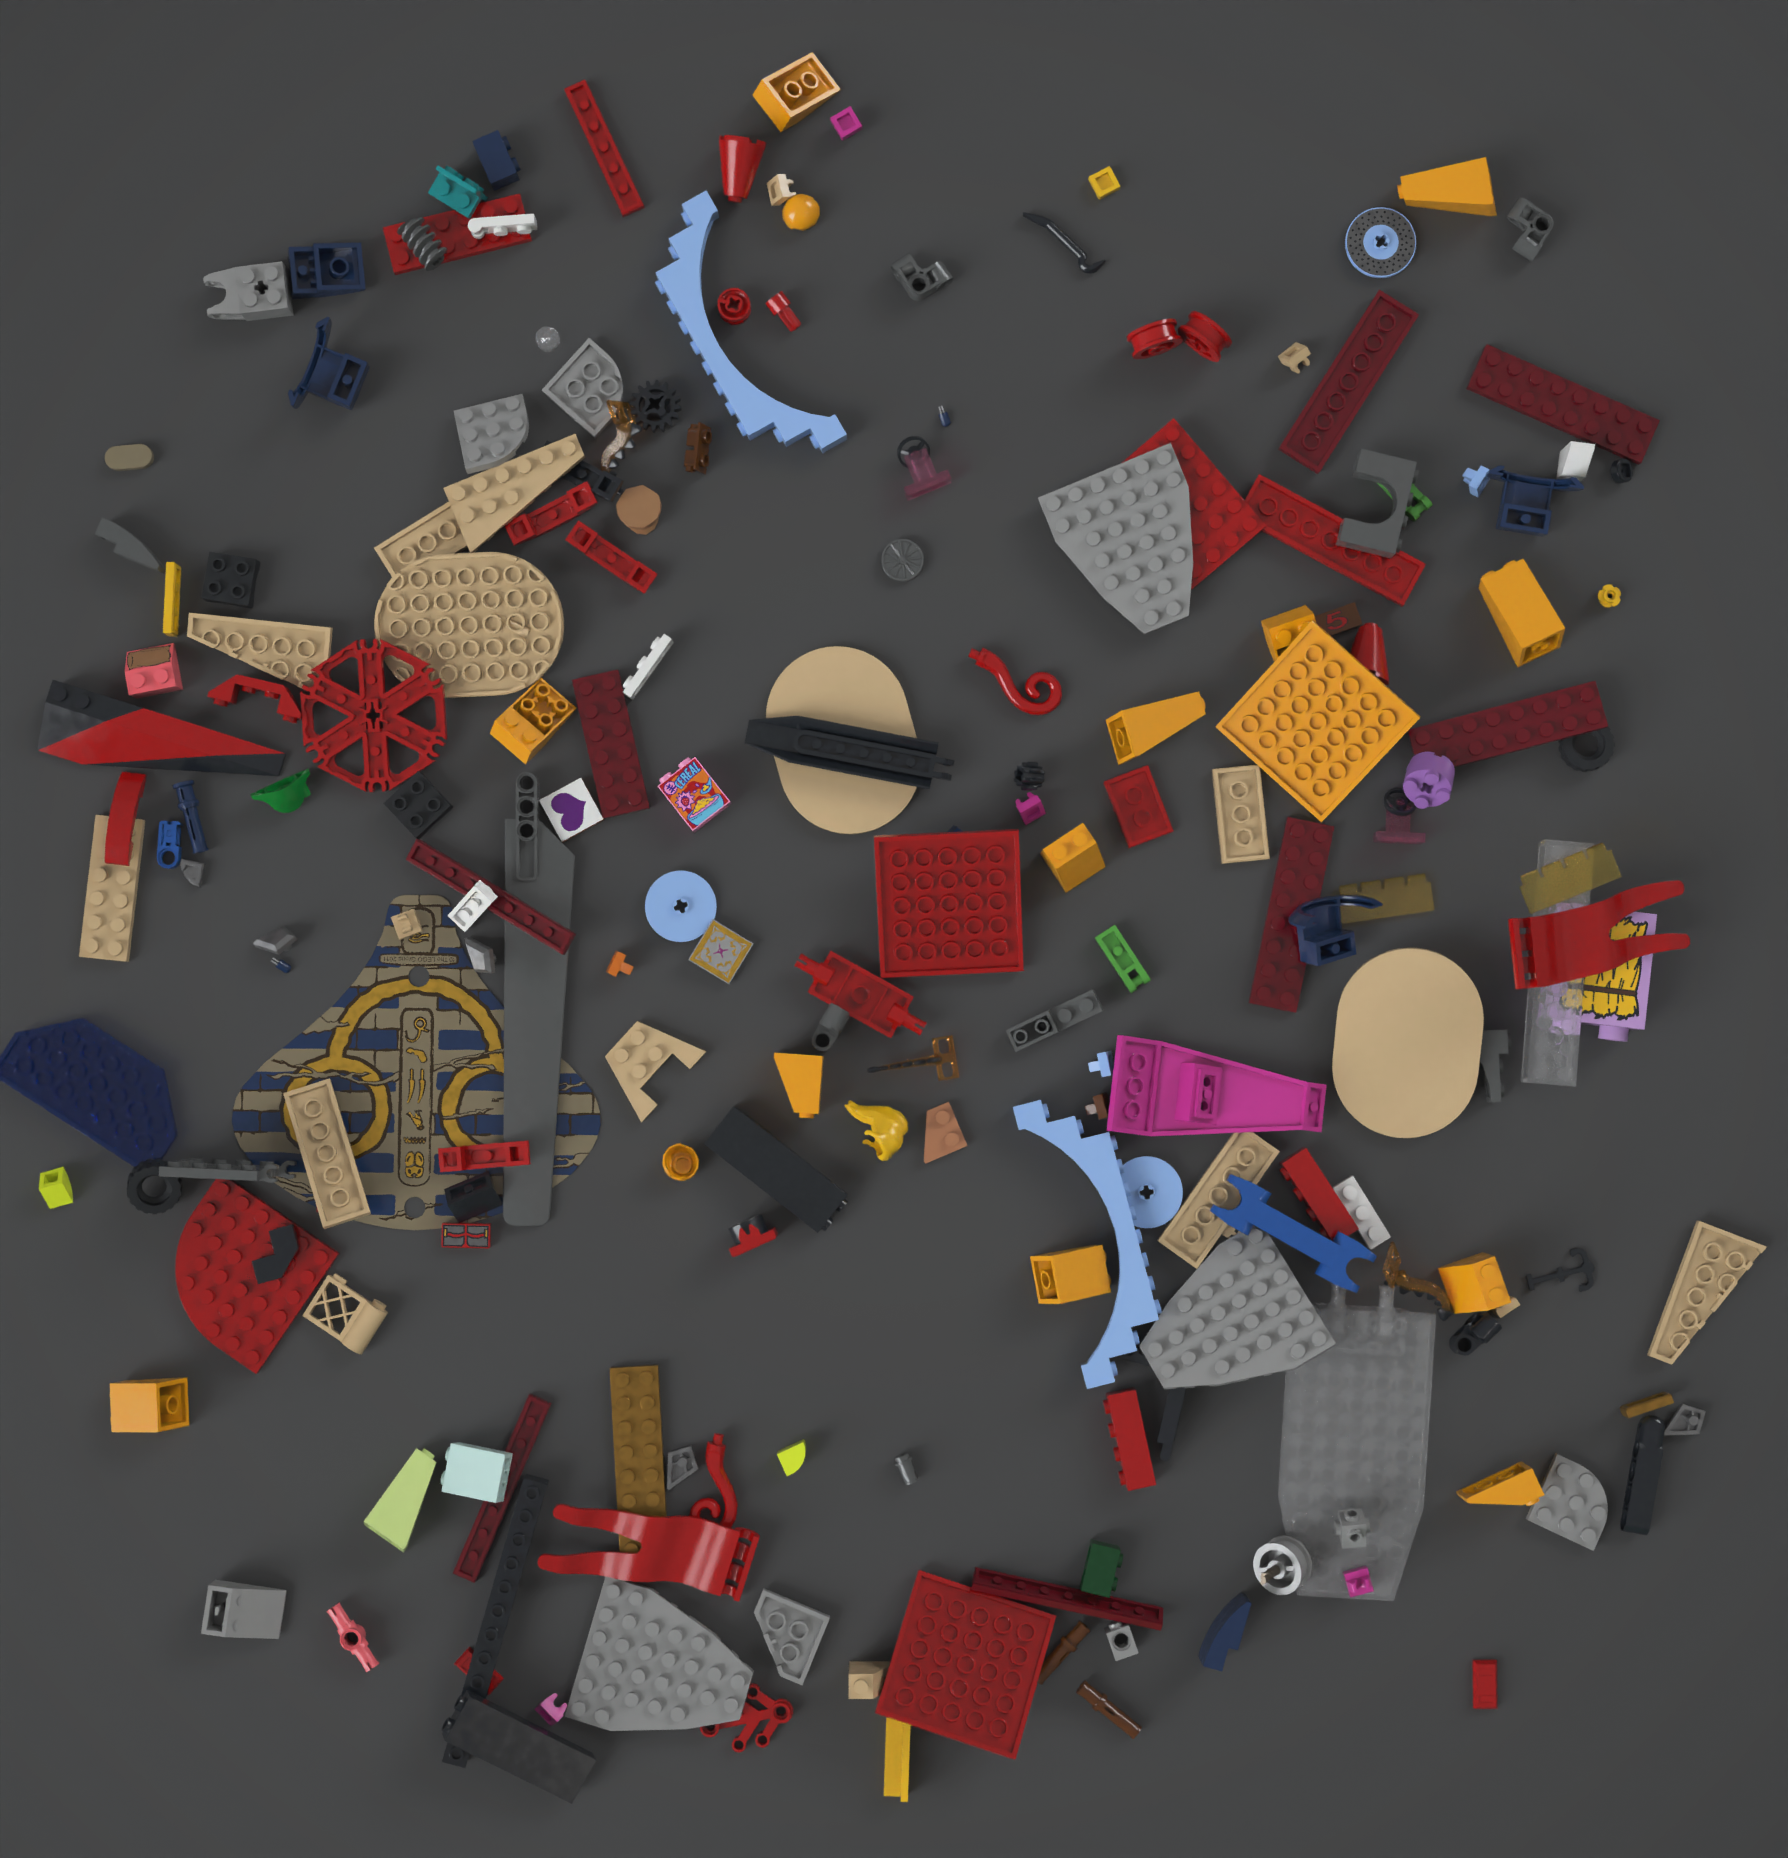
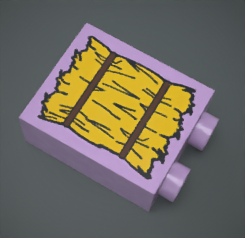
(1620, 996)

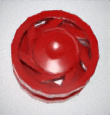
(734, 306)

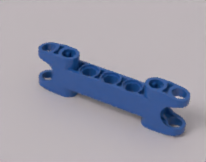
(1331, 1254)

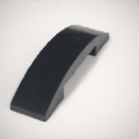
(601, 482)

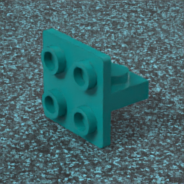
(455, 192)

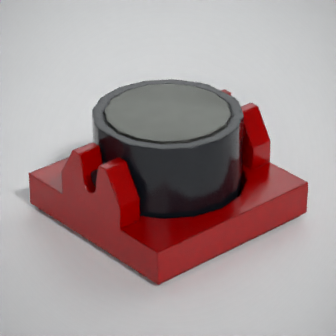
(750, 1235)

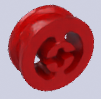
(1204, 336)
(1154, 338)

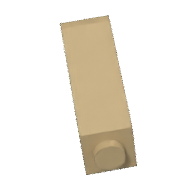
(866, 1678)

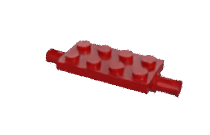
(860, 994)

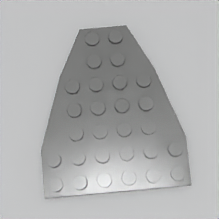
(1130, 536)
(1235, 1319)
(654, 1667)

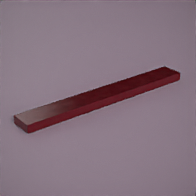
(505, 905)
(492, 1513)
(1067, 1598)

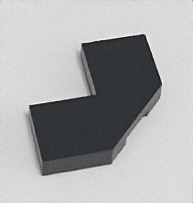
(285, 1248)

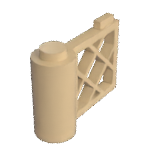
(361, 1325)

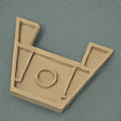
(639, 1057)

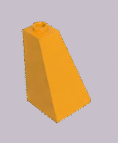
(1453, 188)
(1147, 725)

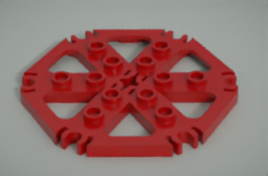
(371, 694)

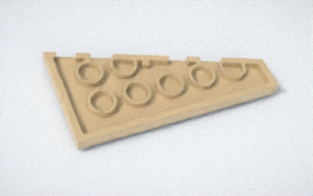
(501, 493)
(271, 646)
(1704, 1280)

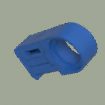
(169, 840)

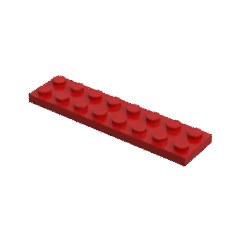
(1315, 534)

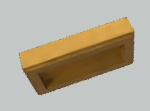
(1646, 1404)

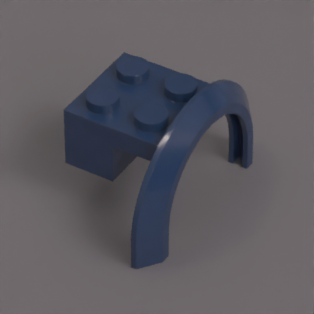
(330, 374)
(1527, 500)
(1321, 930)

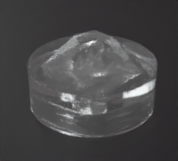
(547, 339)

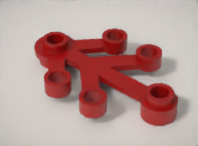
(752, 1717)

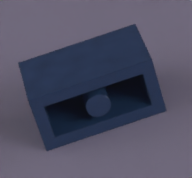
(496, 160)

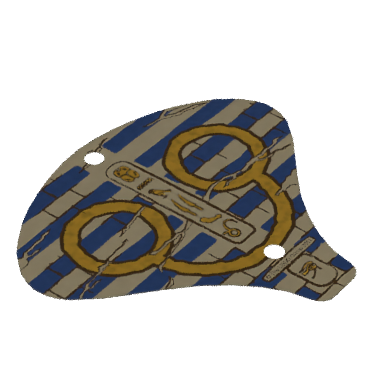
(408, 1076)

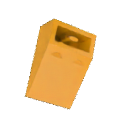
(1284, 628)
(532, 720)

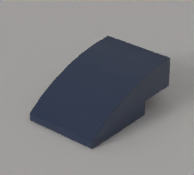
(326, 270)
(1225, 1632)

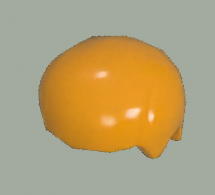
(801, 212)
(680, 1162)

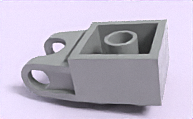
(244, 291)

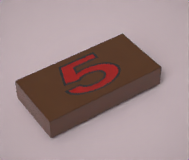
(1339, 619)

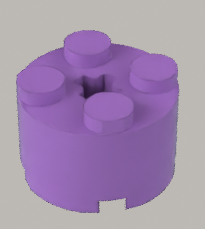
(1428, 780)

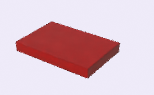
(1138, 806)

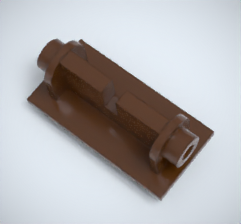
(699, 437)

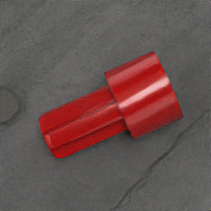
(779, 306)

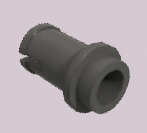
(906, 1468)

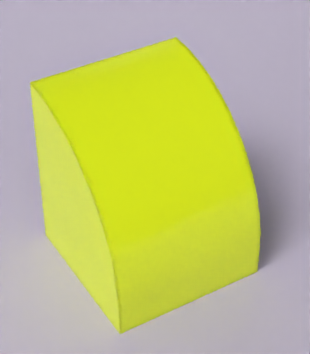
(56, 1187)
(792, 1457)

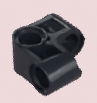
(1476, 1330)

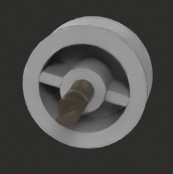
(1282, 1565)

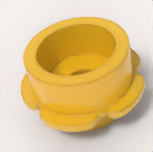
(1603, 596)

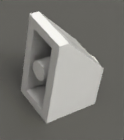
(1575, 460)

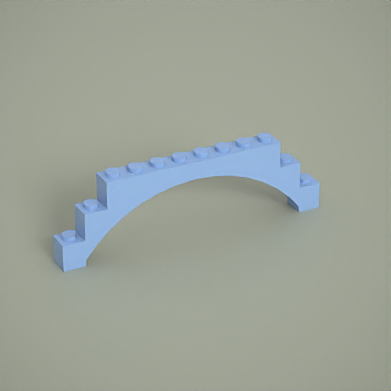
(751, 406)
(1134, 1296)

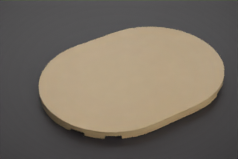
(455, 618)
(849, 690)
(1407, 1042)

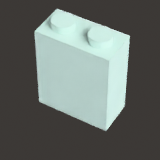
(476, 1472)

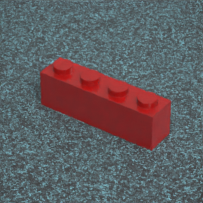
(1317, 1194)
(1130, 1439)

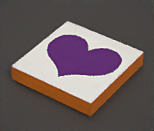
(571, 810)

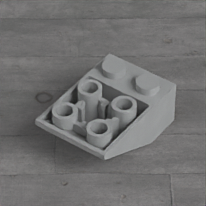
(243, 1610)

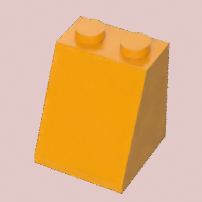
(1073, 857)
(802, 1081)
(1071, 1274)
(1474, 1284)
(149, 1405)

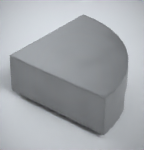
(193, 871)

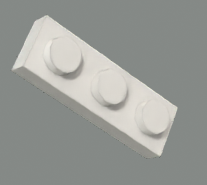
(647, 666)
(472, 905)
(1362, 1212)

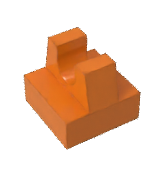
(617, 964)

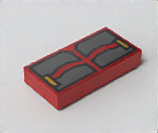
(466, 1235)

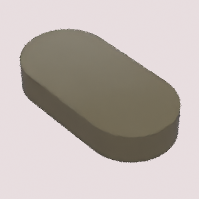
(129, 457)

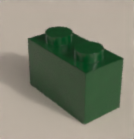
(1100, 1568)

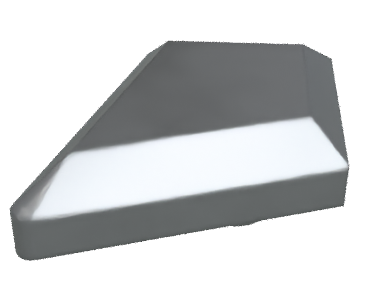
(276, 941)
(481, 956)
(1685, 1421)
(680, 1465)

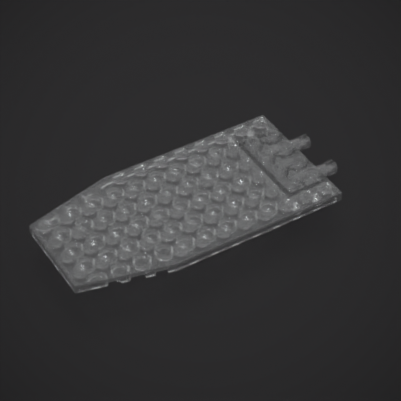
(1358, 1441)

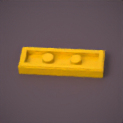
(172, 599)

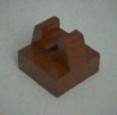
(1100, 1106)

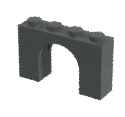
(1397, 477)

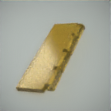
(1567, 882)
(1396, 898)

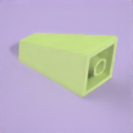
(400, 1504)

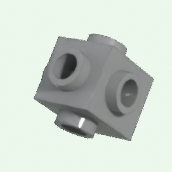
(1351, 1522)

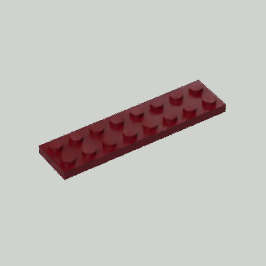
(1348, 382)
(1562, 404)
(1513, 726)
(1296, 881)

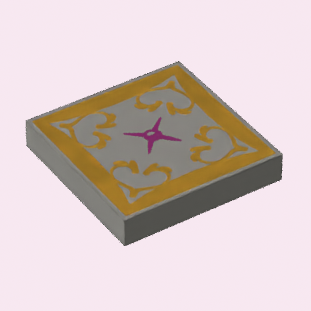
(720, 951)

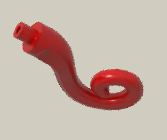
(992, 663)
(714, 1459)

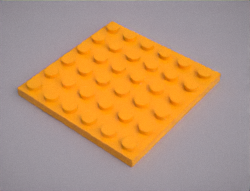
(1317, 721)

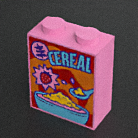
(693, 793)

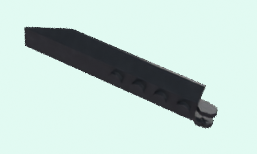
(848, 749)

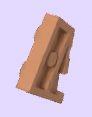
(942, 1133)

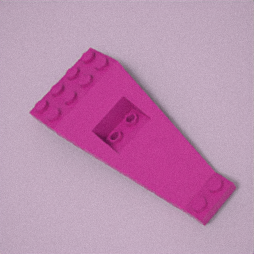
(1161, 1092)

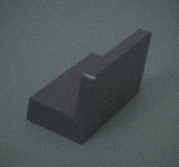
(472, 1197)

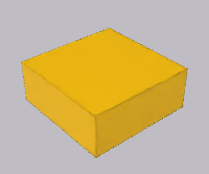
(1104, 182)

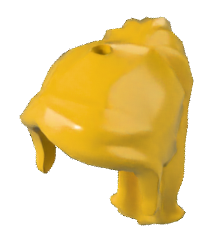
(886, 1125)

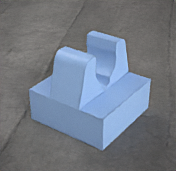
(1476, 479)
(1104, 1064)

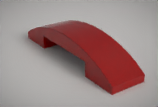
(552, 514)
(611, 557)
(122, 818)
(484, 1156)

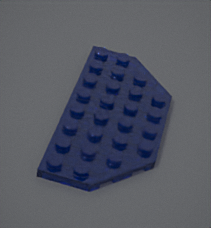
(94, 1087)

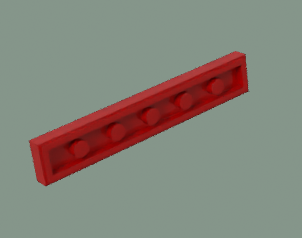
(604, 148)

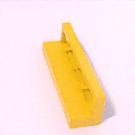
(897, 1759)

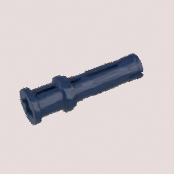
(189, 804)

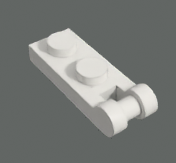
(502, 225)

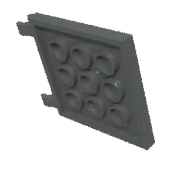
(222, 1170)

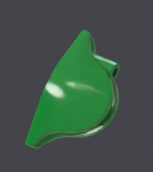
(285, 794)

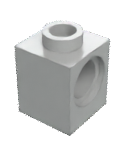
(1125, 1649)

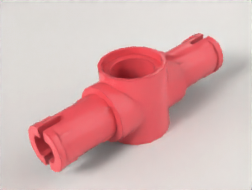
(358, 1648)

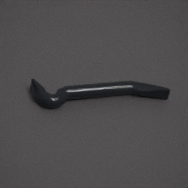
(1066, 241)

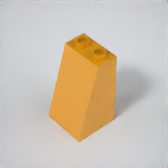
(1521, 612)

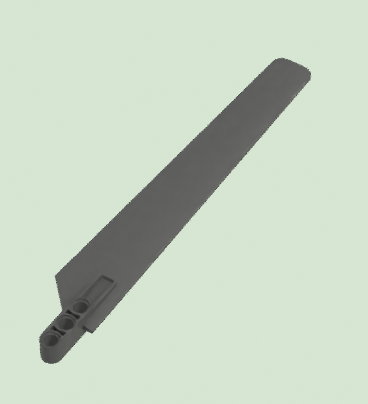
(535, 979)

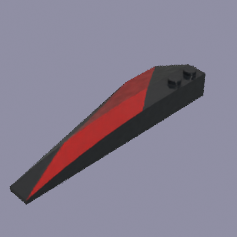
(119, 734)

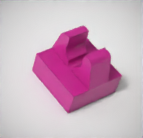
(846, 123)
(1030, 809)
(1358, 1581)
(549, 1712)

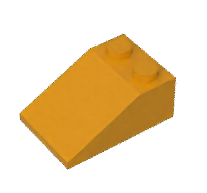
(795, 91)
(1507, 1487)

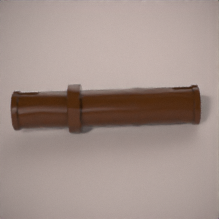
(1062, 1650)
(1101, 1703)

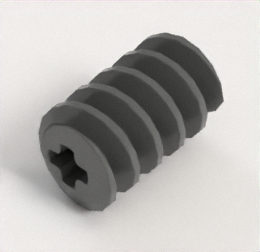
(422, 243)

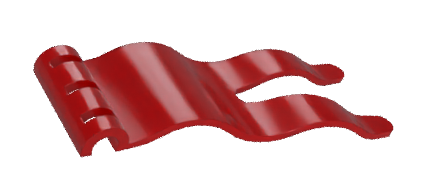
(1578, 940)
(671, 1550)

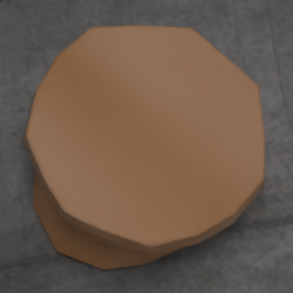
(639, 509)

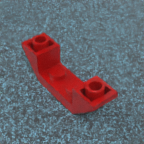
(229, 690)

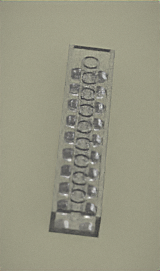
(1554, 1010)

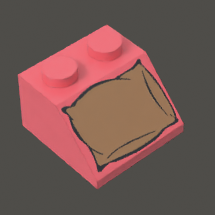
(152, 671)

